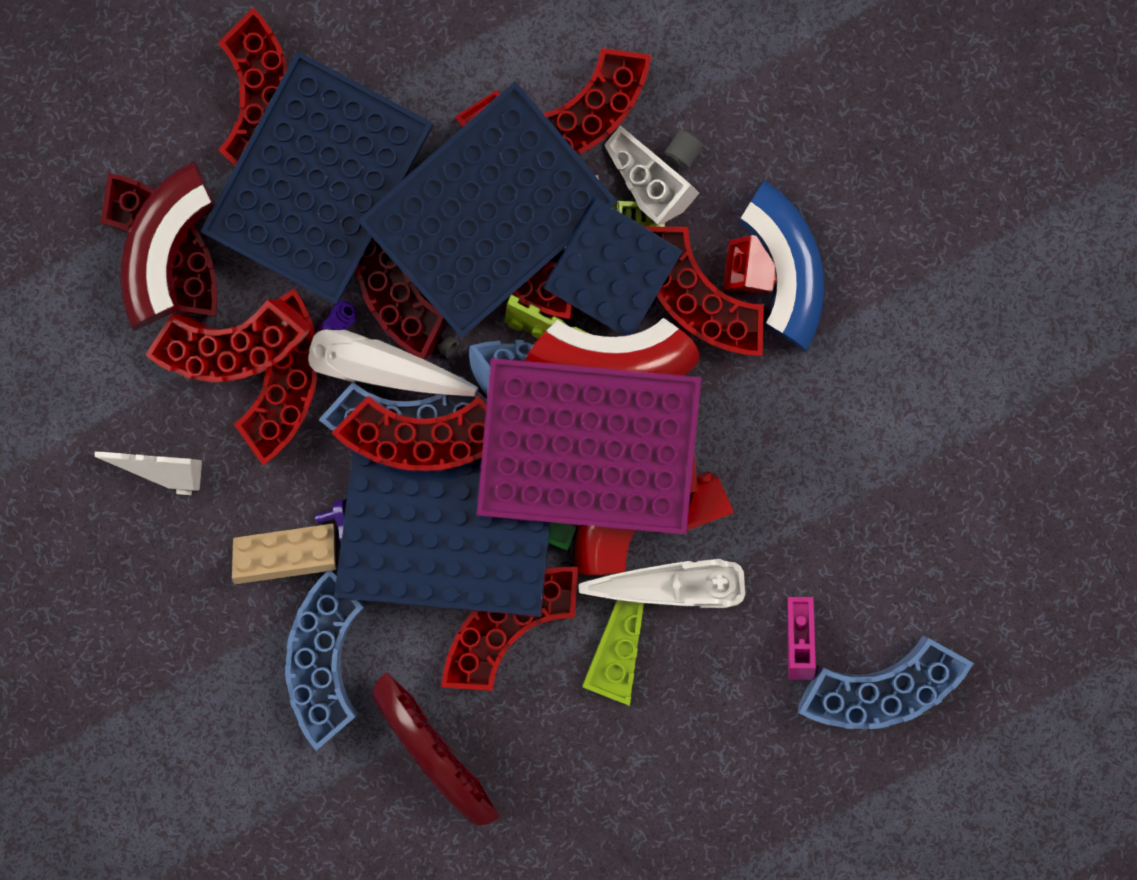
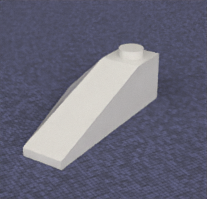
(654, 184)
(167, 471)

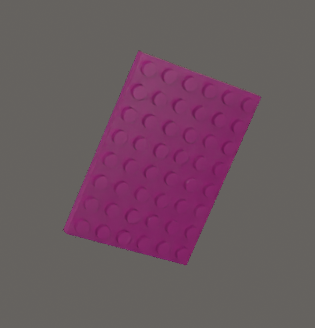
(588, 446)

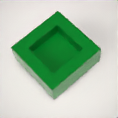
(561, 534)

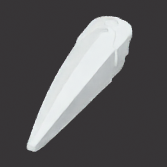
(378, 363)
(685, 583)

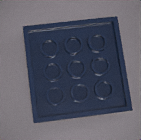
(612, 268)

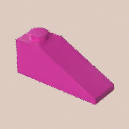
(801, 639)

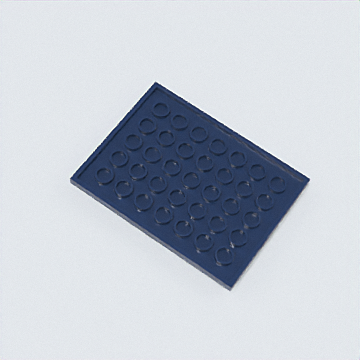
(311, 173)
(486, 209)
(422, 543)

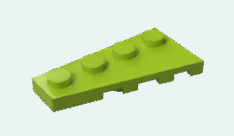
(528, 318)
(615, 657)

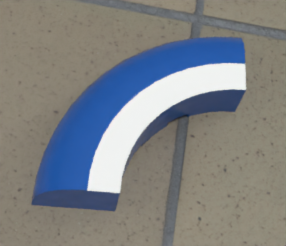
(798, 265)

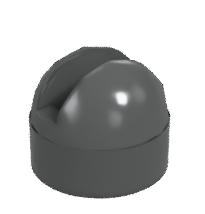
(447, 346)

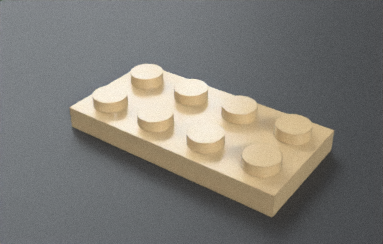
(284, 554)

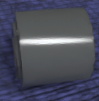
(683, 149)

